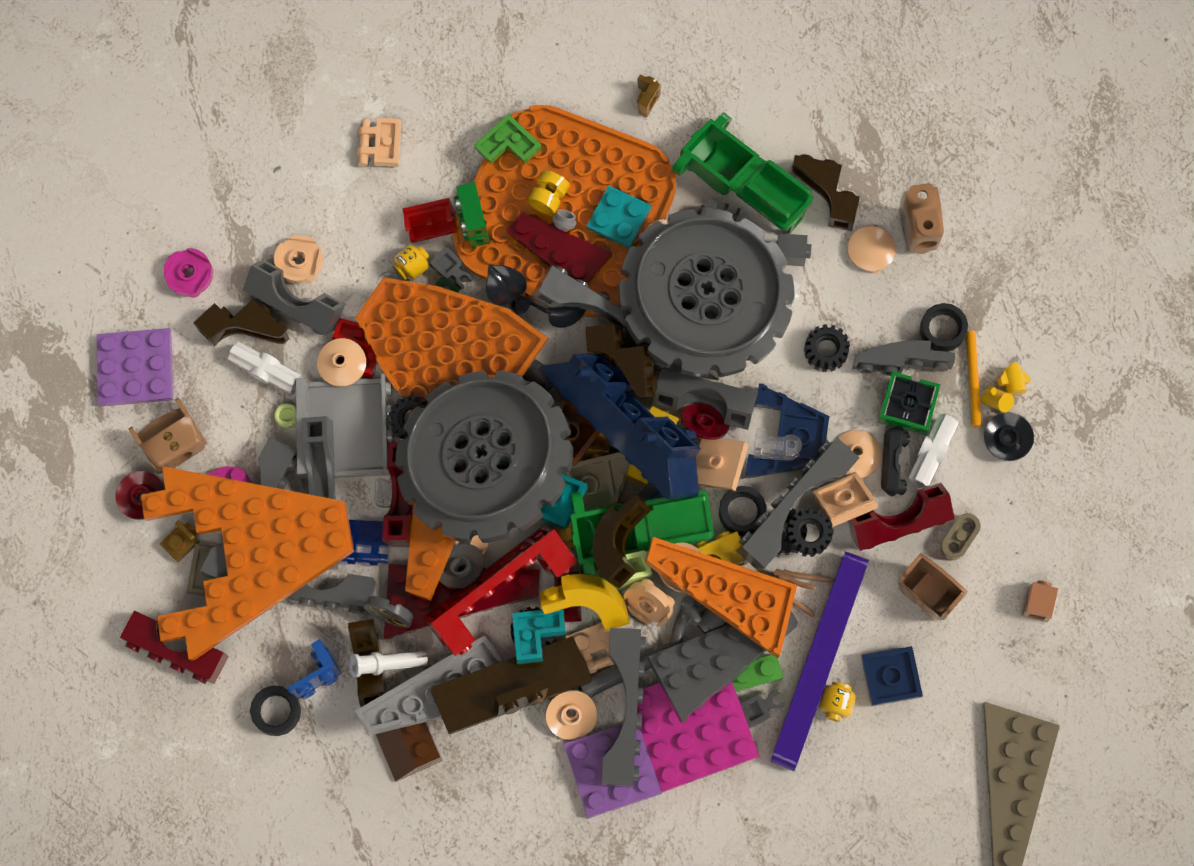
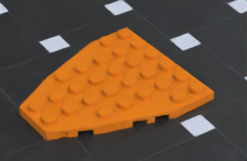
(436, 335)

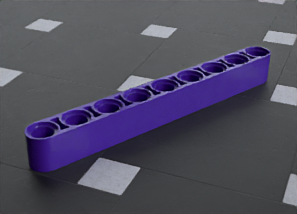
(819, 661)

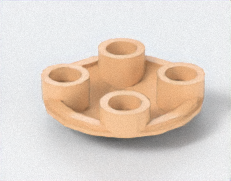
(871, 249)

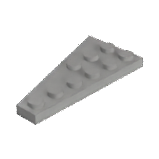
(413, 701)

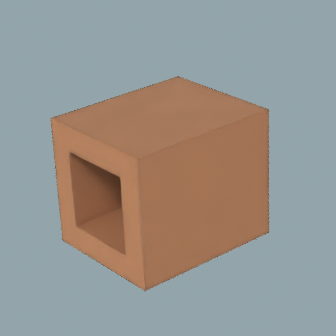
(1040, 601)

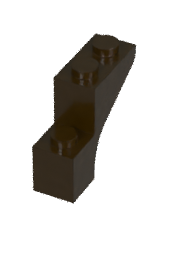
(823, 179)
(252, 321)
(633, 361)

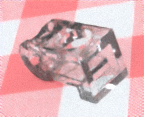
(776, 447)

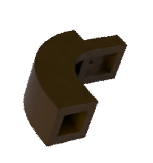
(611, 539)
(364, 642)

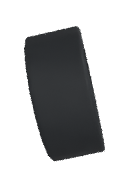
(948, 310)
(741, 491)
(264, 694)

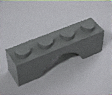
(267, 284)
(733, 403)
(350, 594)

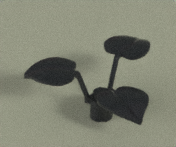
(508, 286)

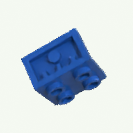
(325, 675)

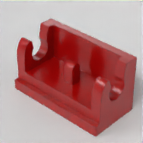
(430, 220)

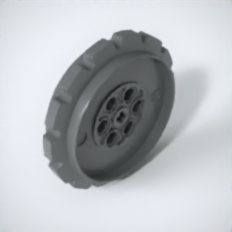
(687, 336)
(508, 496)

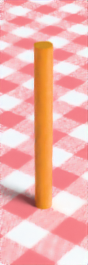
(973, 379)

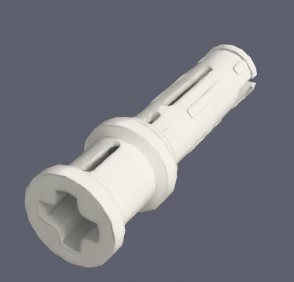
(378, 663)

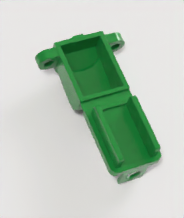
(733, 166)
(670, 519)

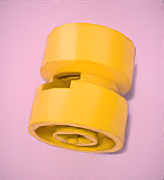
(547, 194)

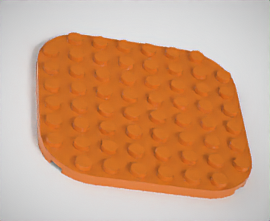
(590, 160)

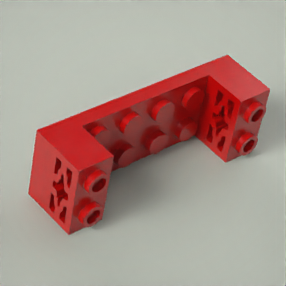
(541, 545)

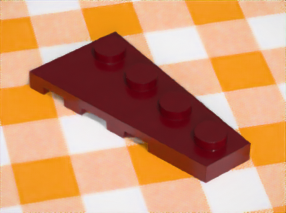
(559, 248)

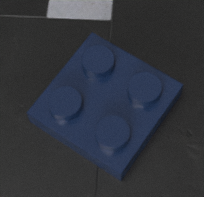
(891, 676)

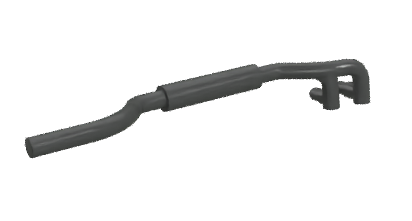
(611, 677)

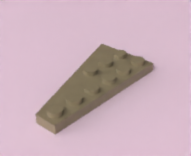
(1016, 773)

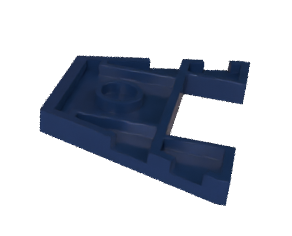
(795, 419)

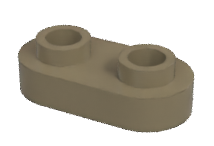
(959, 537)

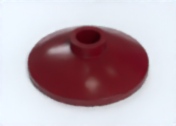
(704, 421)
(131, 488)

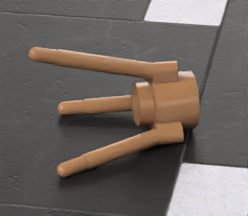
(790, 576)

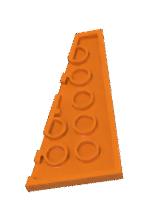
(427, 557)
(740, 596)

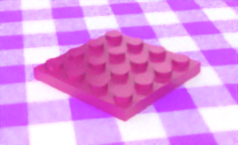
(703, 745)

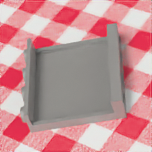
(358, 424)

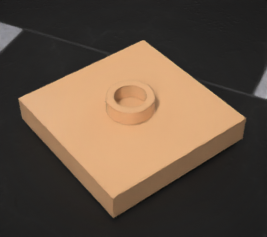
(720, 463)
(844, 499)

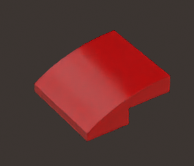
(351, 330)

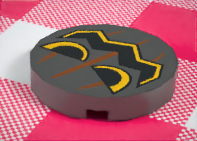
(390, 614)

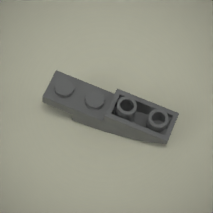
(897, 354)

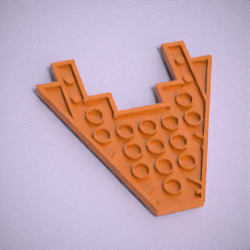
(271, 549)

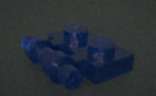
(367, 534)

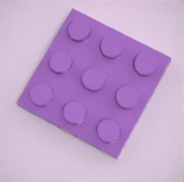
(134, 367)
(587, 761)

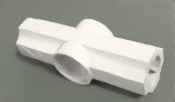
(263, 367)
(933, 451)

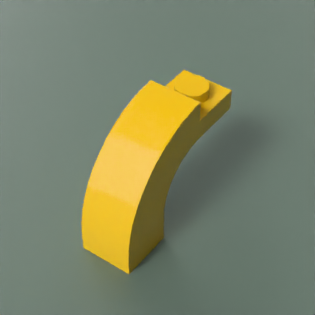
(587, 592)

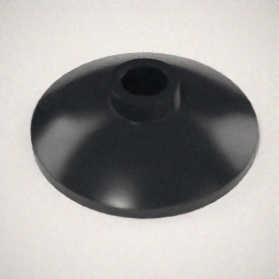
(1013, 426)

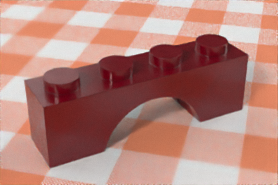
(929, 509)
(399, 517)
(143, 634)

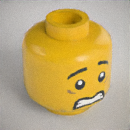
(411, 262)
(837, 701)

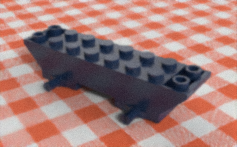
(650, 443)

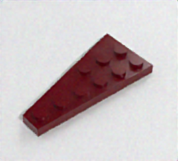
(520, 588)

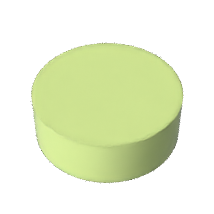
(286, 416)

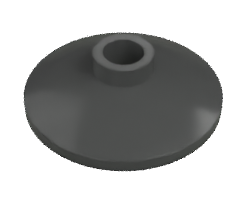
(461, 557)

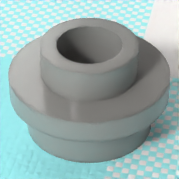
(564, 220)

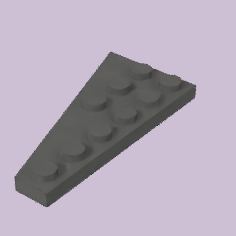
(705, 666)

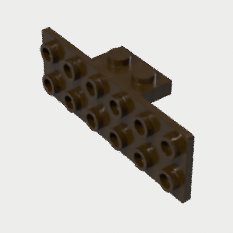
(510, 686)

